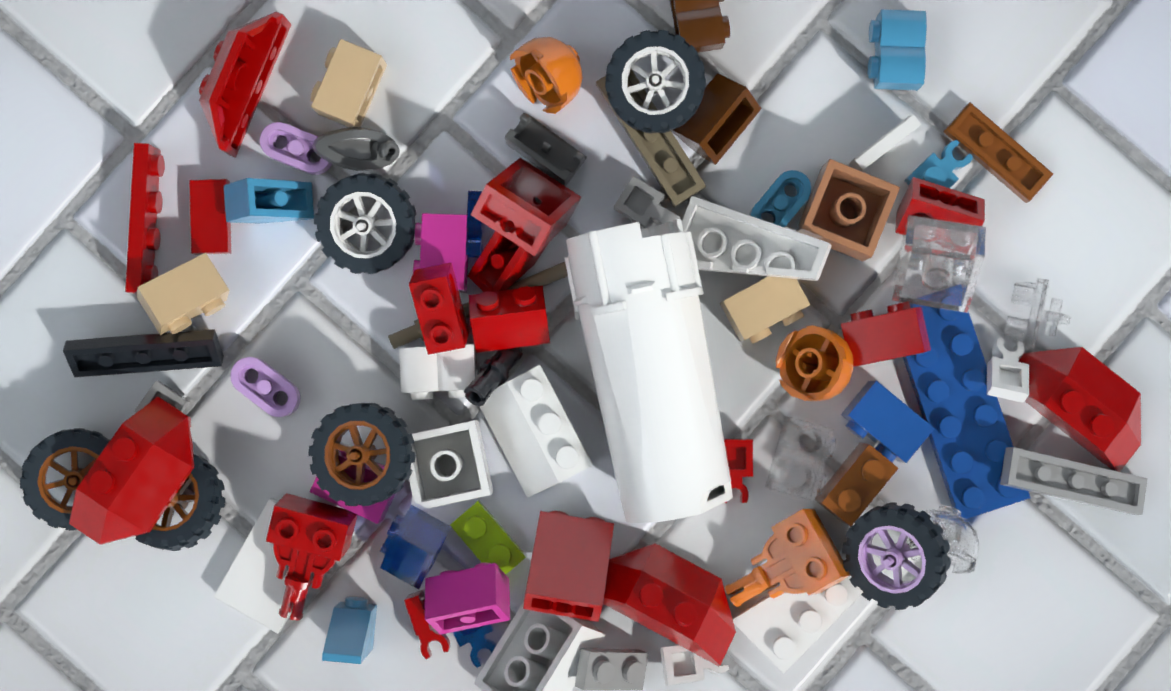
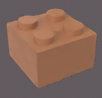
(848, 209)

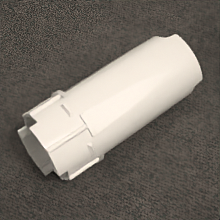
(651, 368)

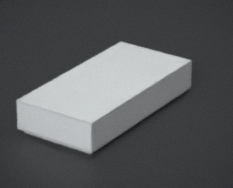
(885, 143)

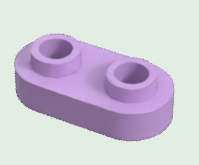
(297, 150)
(266, 388)

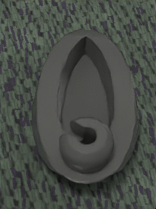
(357, 148)

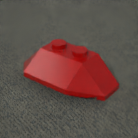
(240, 77)
(1086, 402)
(135, 475)
(672, 600)

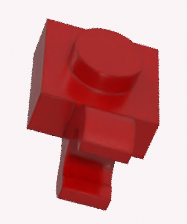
(416, 608)

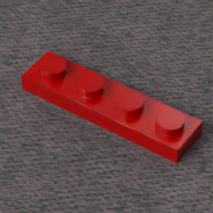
(144, 207)

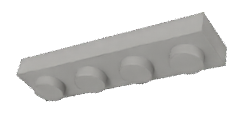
(1073, 481)

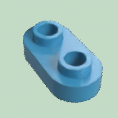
(778, 203)

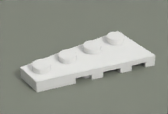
(750, 246)
(793, 622)

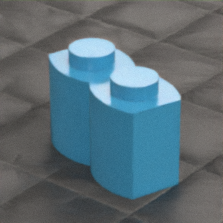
(899, 49)

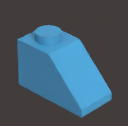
(268, 201)
(350, 631)

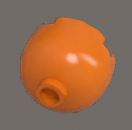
(547, 72)
(814, 364)

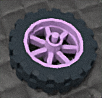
(870, 577)

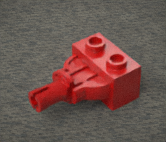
(308, 541)

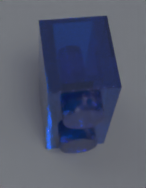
(413, 546)

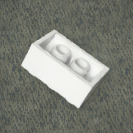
(535, 432)
(538, 653)

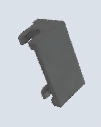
(545, 149)

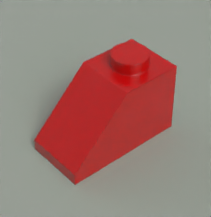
(501, 263)

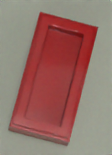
(208, 219)

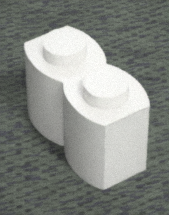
(436, 372)

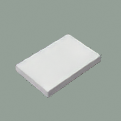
(252, 578)

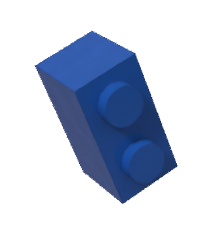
(886, 422)

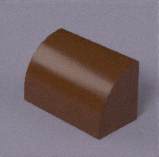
(719, 118)

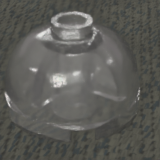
(961, 538)

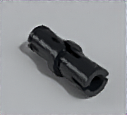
(492, 374)

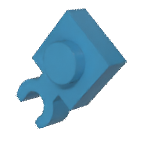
(938, 170)

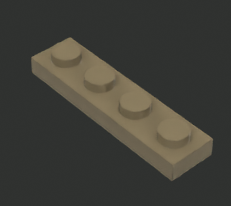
(661, 153)

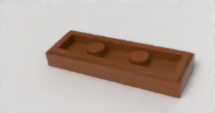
(998, 152)

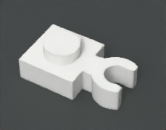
(1006, 375)
(685, 666)

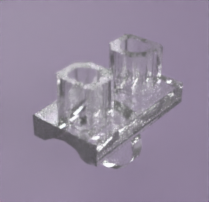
(1028, 329)

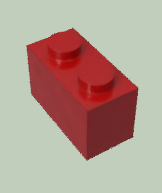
(509, 318)
(886, 336)

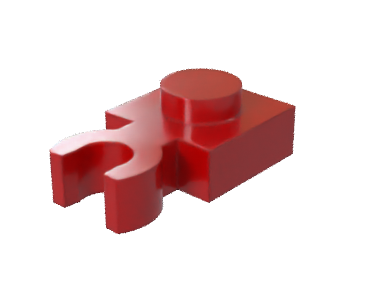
(740, 464)

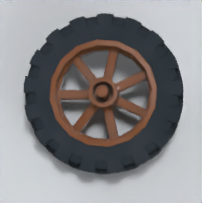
(328, 443)
(36, 466)
(201, 518)

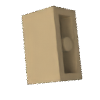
(348, 84)
(183, 294)
(764, 305)

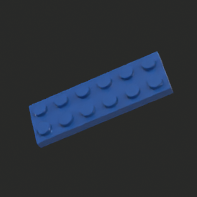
(967, 422)

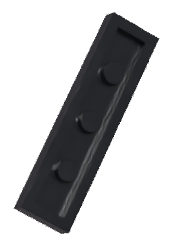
(143, 353)

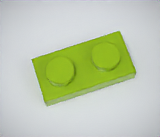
(487, 538)

